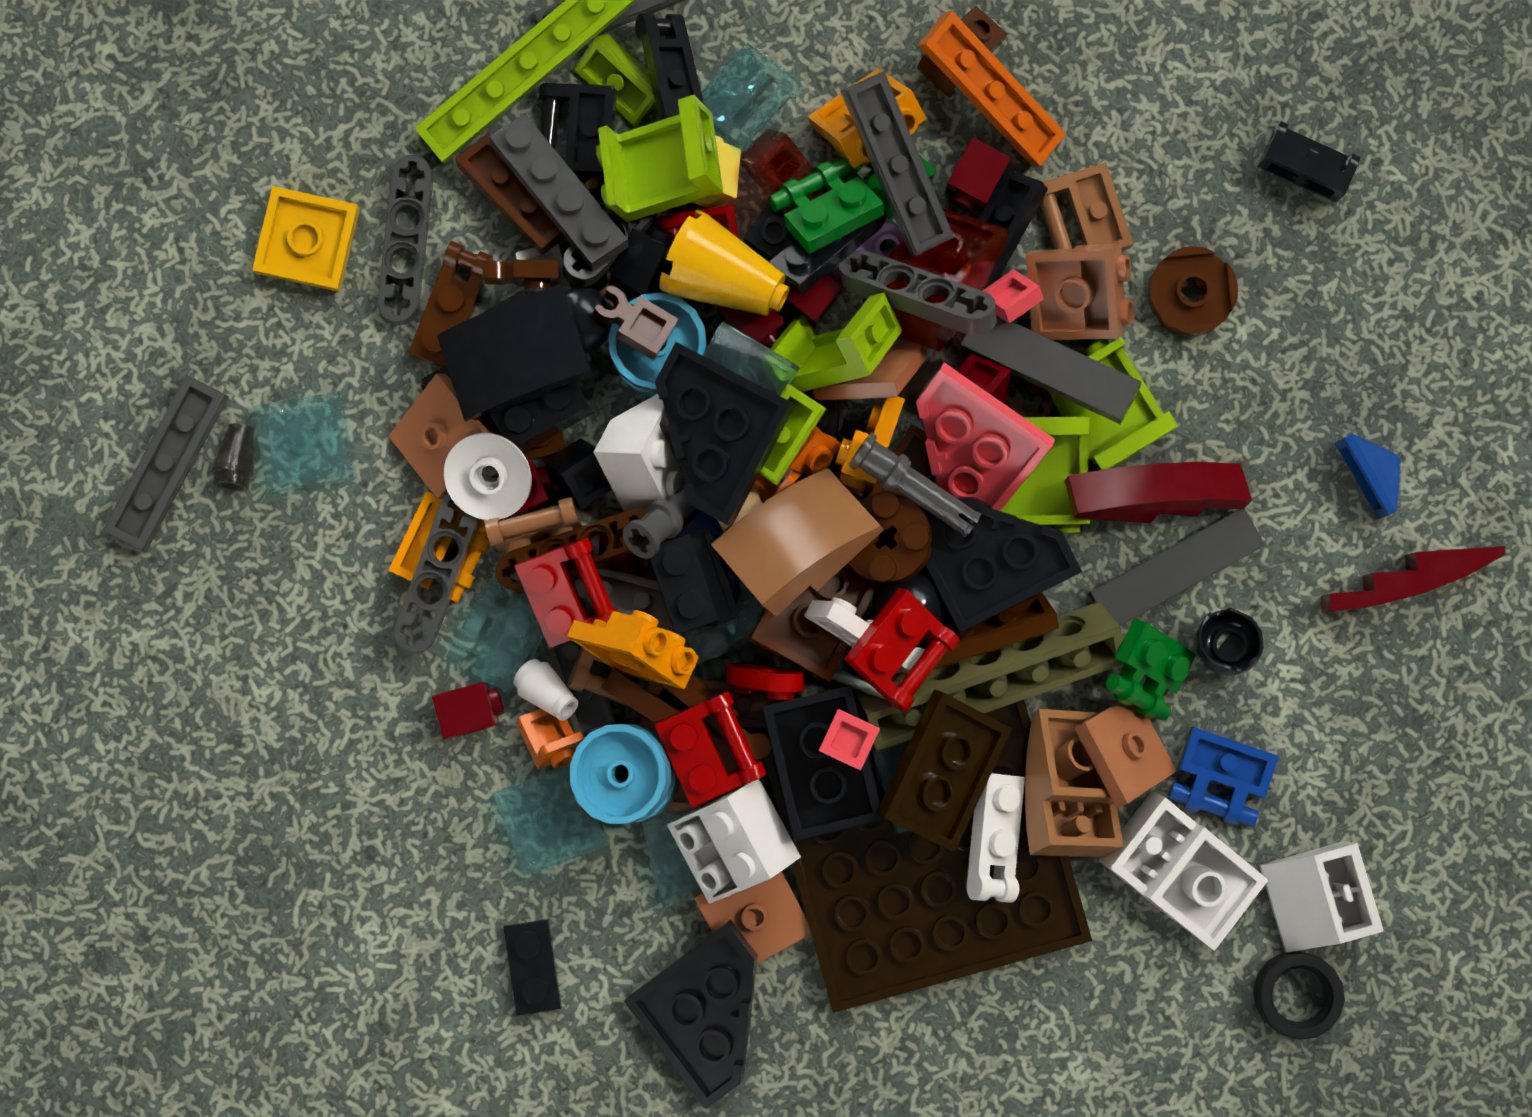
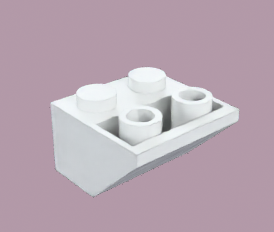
(640, 456)
(734, 841)
(1321, 897)

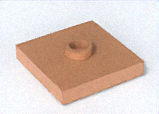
(885, 381)
(432, 430)
(1125, 751)
(763, 914)

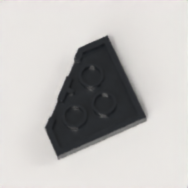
(718, 429)
(995, 564)
(703, 1012)

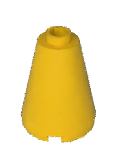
(721, 269)

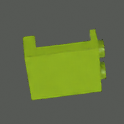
(660, 163)
(843, 352)
(1142, 425)
(1044, 493)

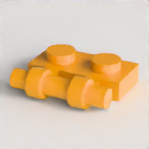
(414, 541)

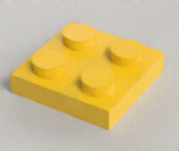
(306, 239)

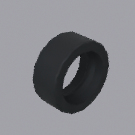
(1332, 1003)

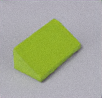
(611, 65)
(794, 434)

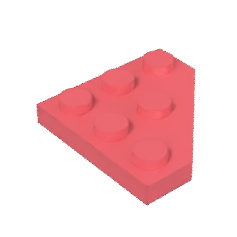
(976, 440)

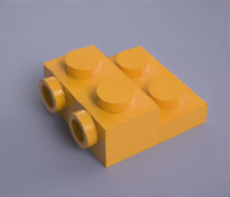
(837, 126)
(882, 424)
(637, 647)

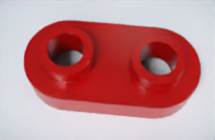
(754, 677)

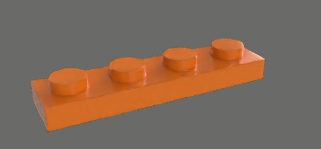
(991, 89)

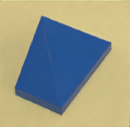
(1375, 472)

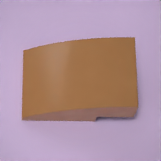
(797, 539)
(1064, 794)

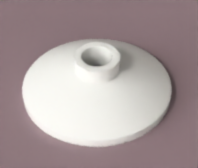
(477, 491)

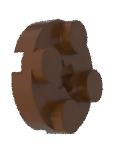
(1209, 273)
(912, 540)

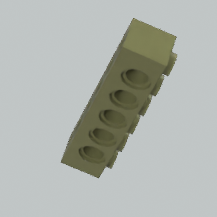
(1015, 672)

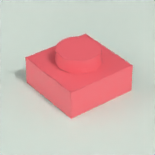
(1014, 295)
(849, 739)

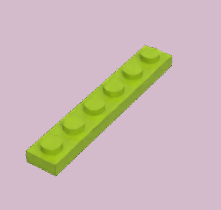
(516, 73)

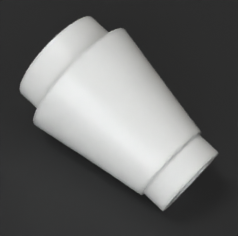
(544, 688)

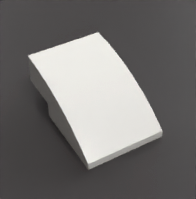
(1184, 870)

